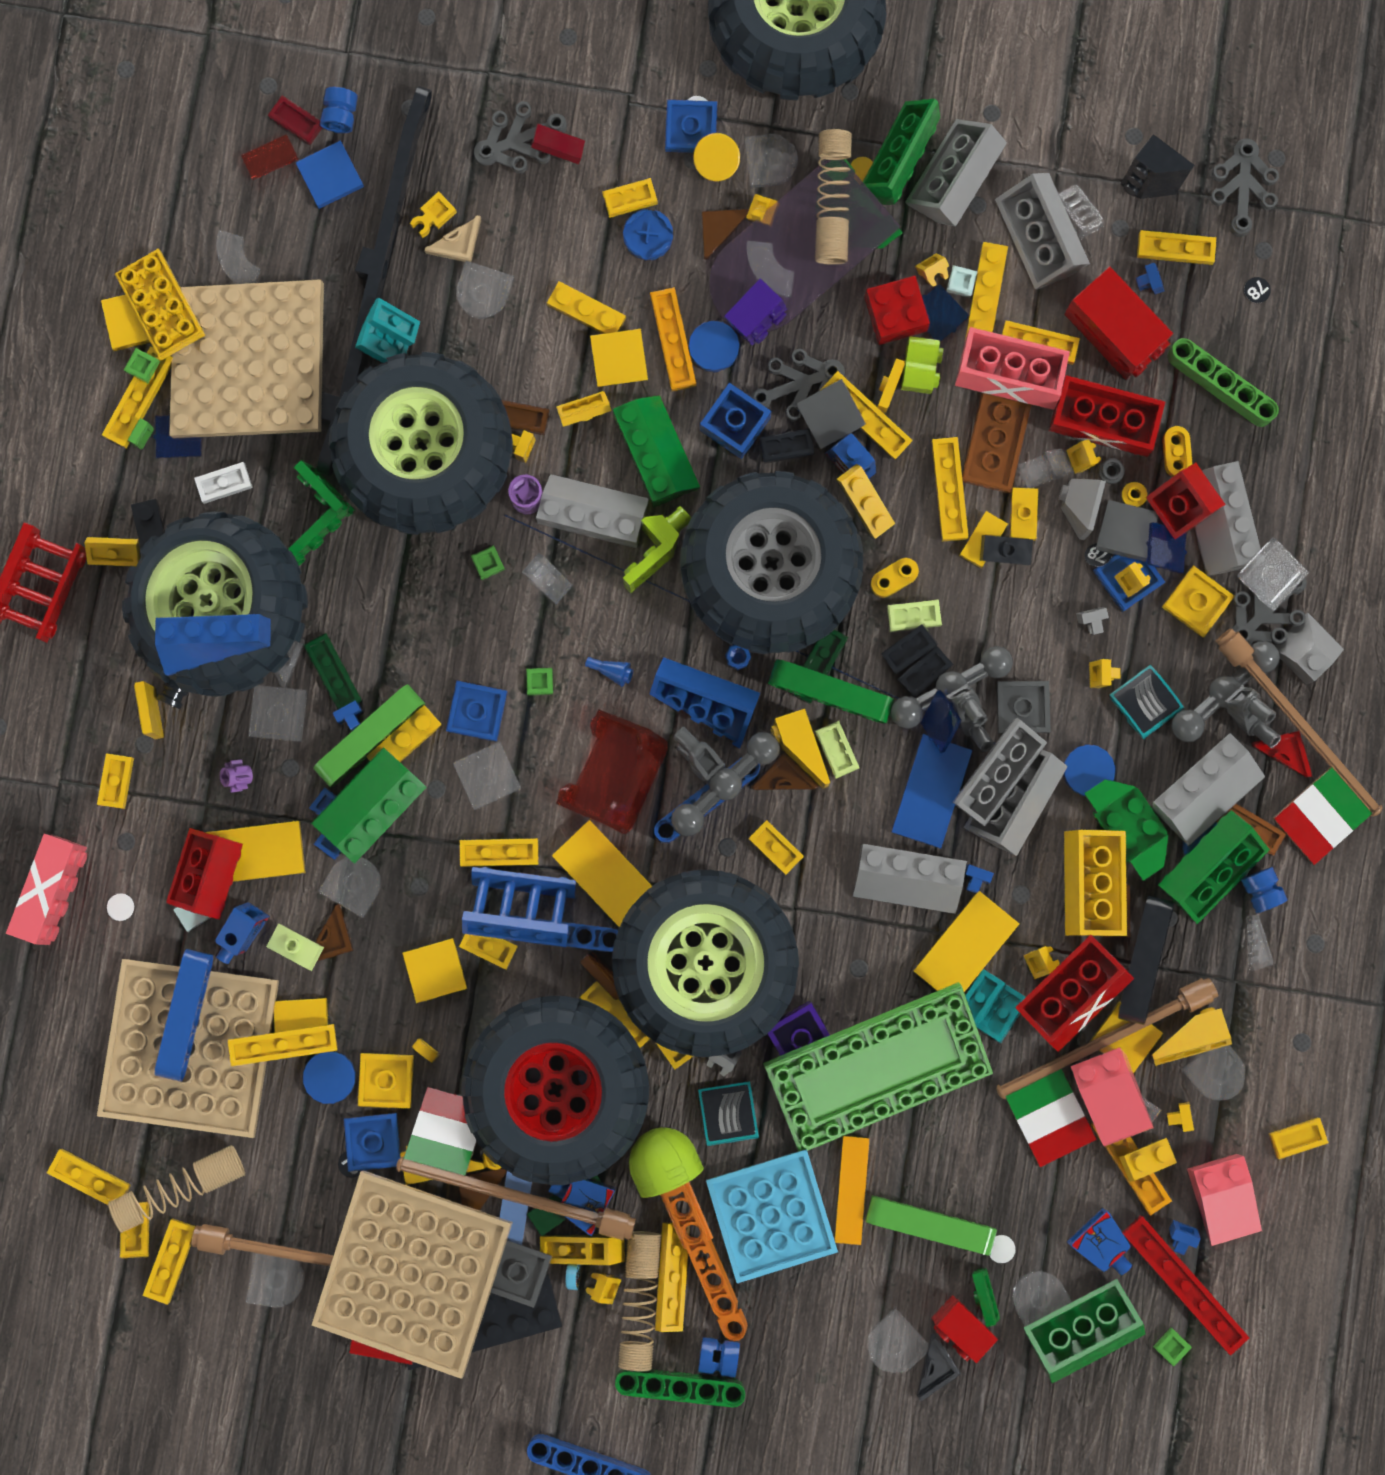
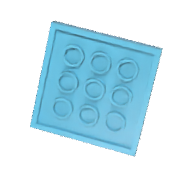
(771, 1216)

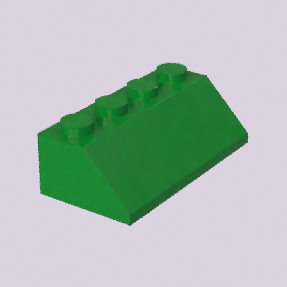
(902, 149)
(655, 449)
(368, 805)
(1214, 866)
(1084, 1330)

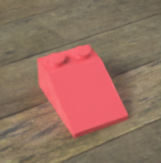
(1112, 1096)
(1225, 1198)

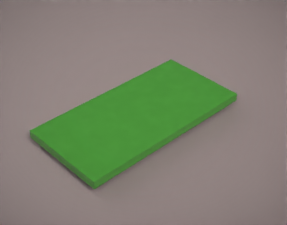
(879, 1067)

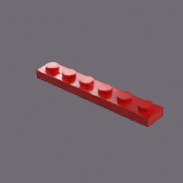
(1185, 1285)

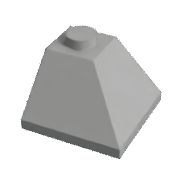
(1081, 504)
(1308, 650)

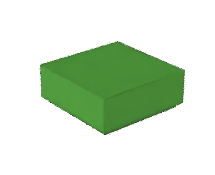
(141, 365)
(141, 434)
(487, 562)
(539, 681)
(1172, 1347)

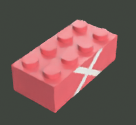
(1012, 368)
(47, 890)

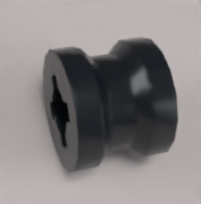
(172, 696)

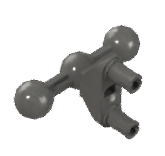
(995, 663)
(1241, 702)
(722, 781)

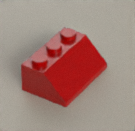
(204, 873)

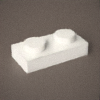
(223, 482)

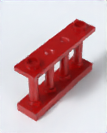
(20, 563)

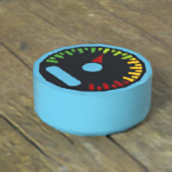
(572, 1276)

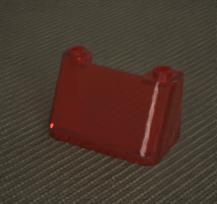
(615, 773)

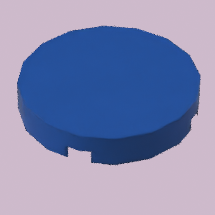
(648, 234)
(714, 346)
(1087, 768)
(329, 1077)

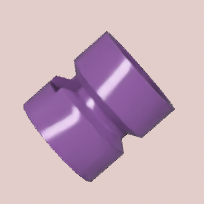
(525, 494)

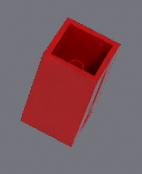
(1119, 324)

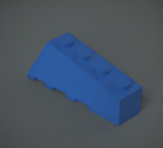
(204, 639)
(706, 699)

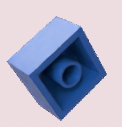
(735, 421)

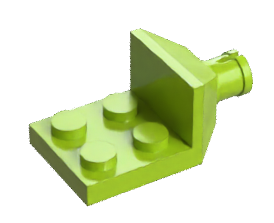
(665, 535)

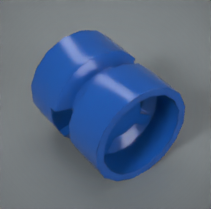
(338, 111)
(1264, 890)
(728, 1357)

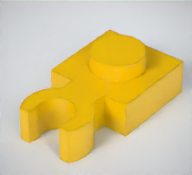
(436, 212)

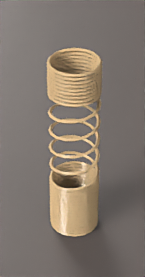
(832, 231)
(211, 1173)
(641, 1264)

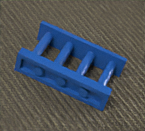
(518, 929)

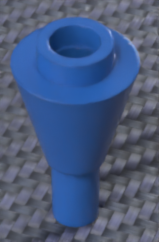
(616, 671)

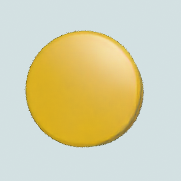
(716, 157)

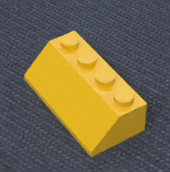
(1095, 883)

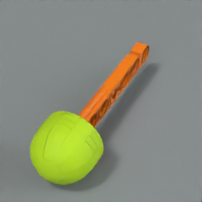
(663, 1166)

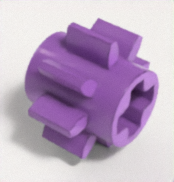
(236, 775)

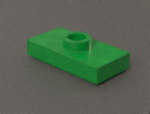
(985, 1297)

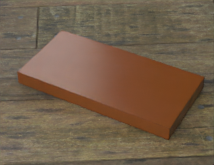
(996, 443)

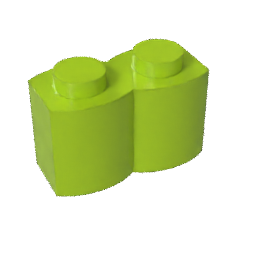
(920, 365)

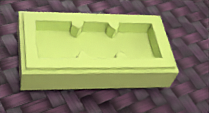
(911, 615)
(837, 749)
(295, 947)

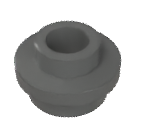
(1116, 465)

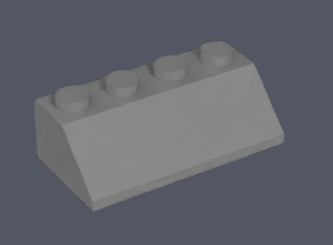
(956, 171)
(1042, 230)
(592, 511)
(1228, 535)
(1000, 772)
(1208, 789)
(1023, 805)
(909, 878)

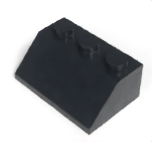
(1156, 171)

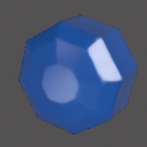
(737, 657)

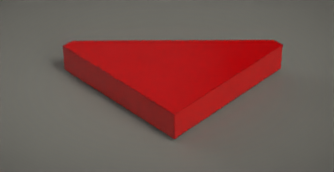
(1288, 752)

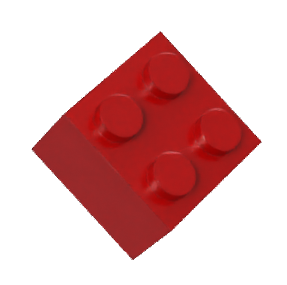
(896, 310)
(1185, 500)
(968, 1333)

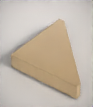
(458, 243)

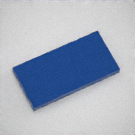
(930, 792)

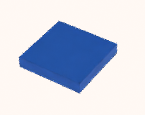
(688, 123)
(329, 174)
(1113, 567)
(476, 711)
(372, 1142)

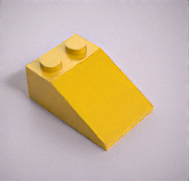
(798, 741)

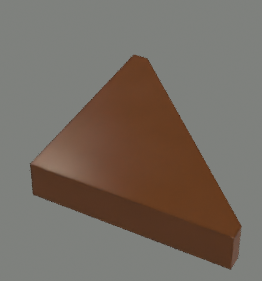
(718, 227)
(784, 776)
(334, 936)
(475, 1199)

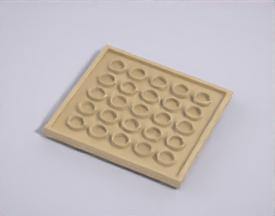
(254, 365)
(213, 1092)
(412, 1274)

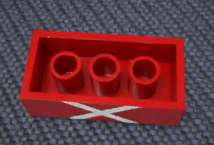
(1107, 416)
(1074, 993)

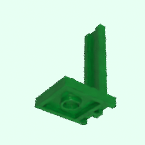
(329, 521)

